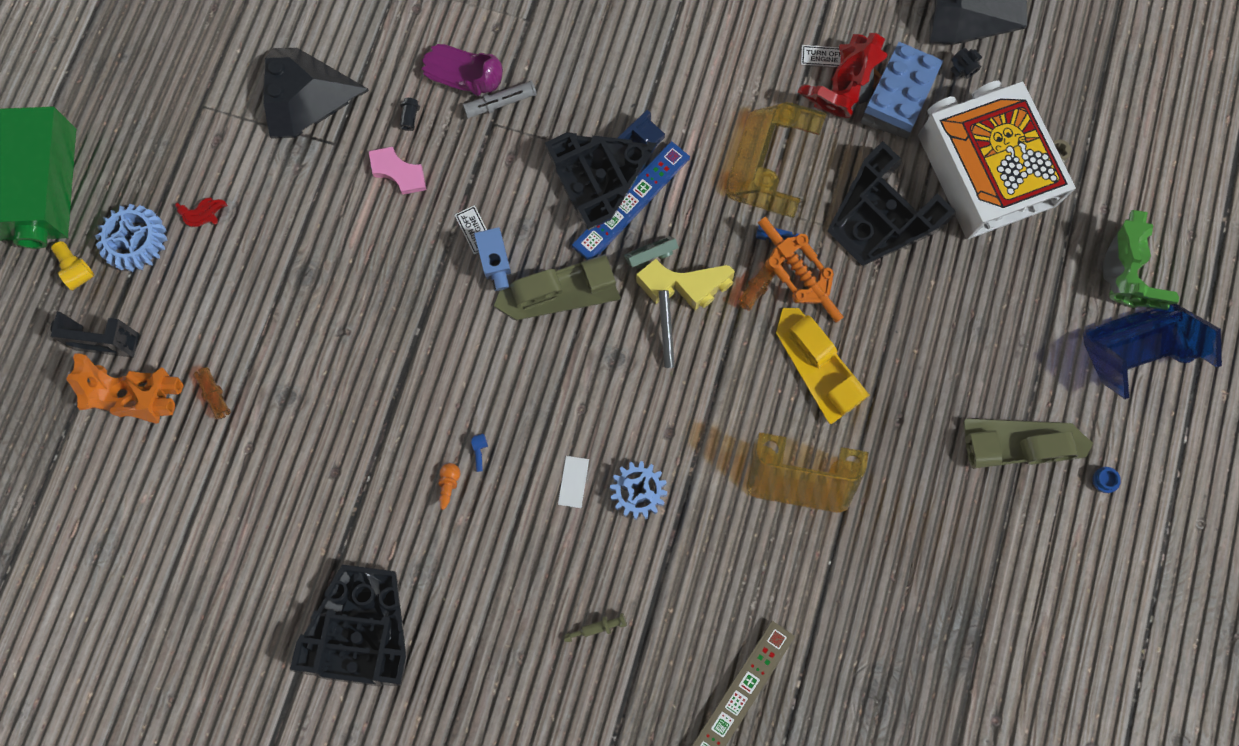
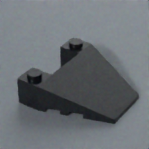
(877, 218)

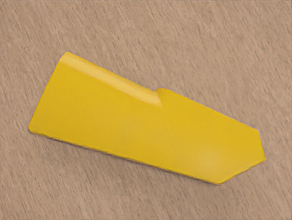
(819, 365)

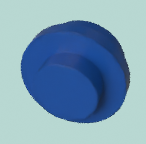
(1106, 479)

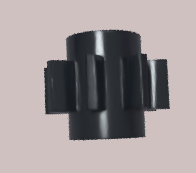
(966, 63)

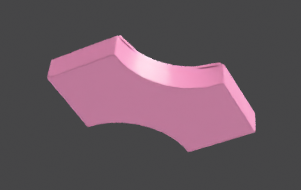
(388, 165)

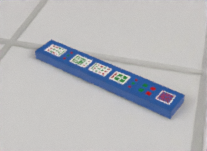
(643, 190)

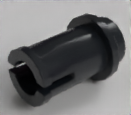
(408, 115)

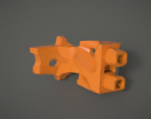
(142, 402)

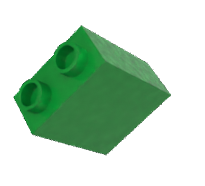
(35, 175)

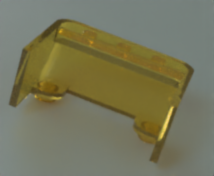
(748, 179)

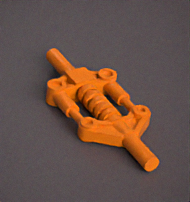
(817, 291)

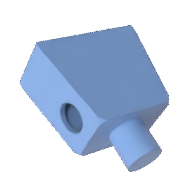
(492, 249)

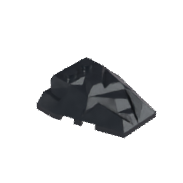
(355, 631)

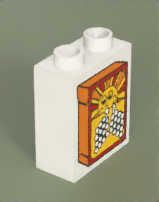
(994, 158)

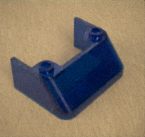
(1149, 337)

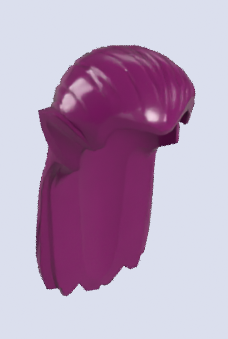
(463, 69)

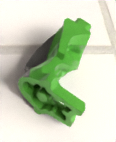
(1124, 258)

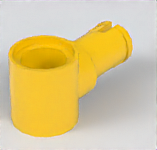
(73, 269)

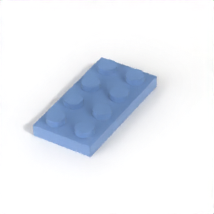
(904, 86)

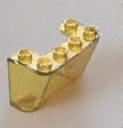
(802, 486)

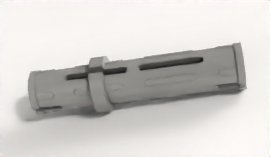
(527, 90)

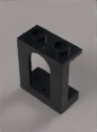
(117, 340)

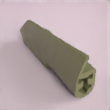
(560, 290)
(1013, 442)

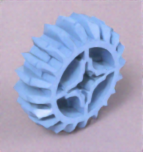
(119, 231)

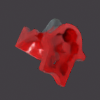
(855, 70)

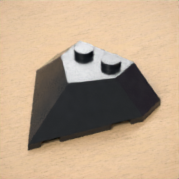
(302, 91)
(597, 172)

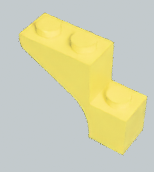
(695, 286)

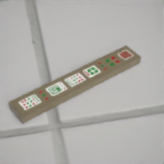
(745, 687)

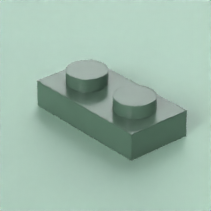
(661, 248)

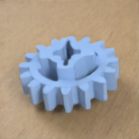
(628, 484)

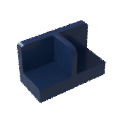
(643, 130)

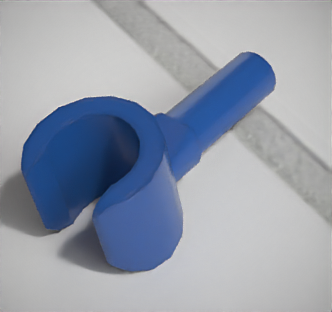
(479, 442)

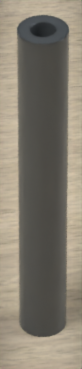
(666, 327)

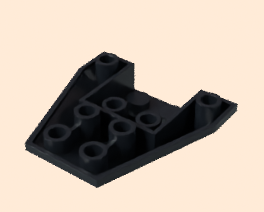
(975, 19)

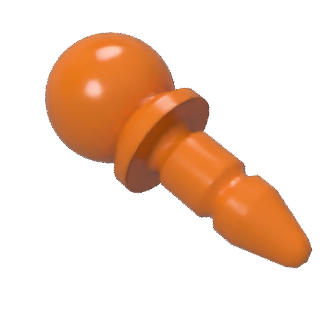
(449, 476)

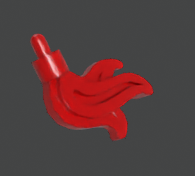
(202, 214)

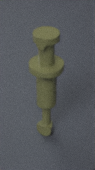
(598, 627)

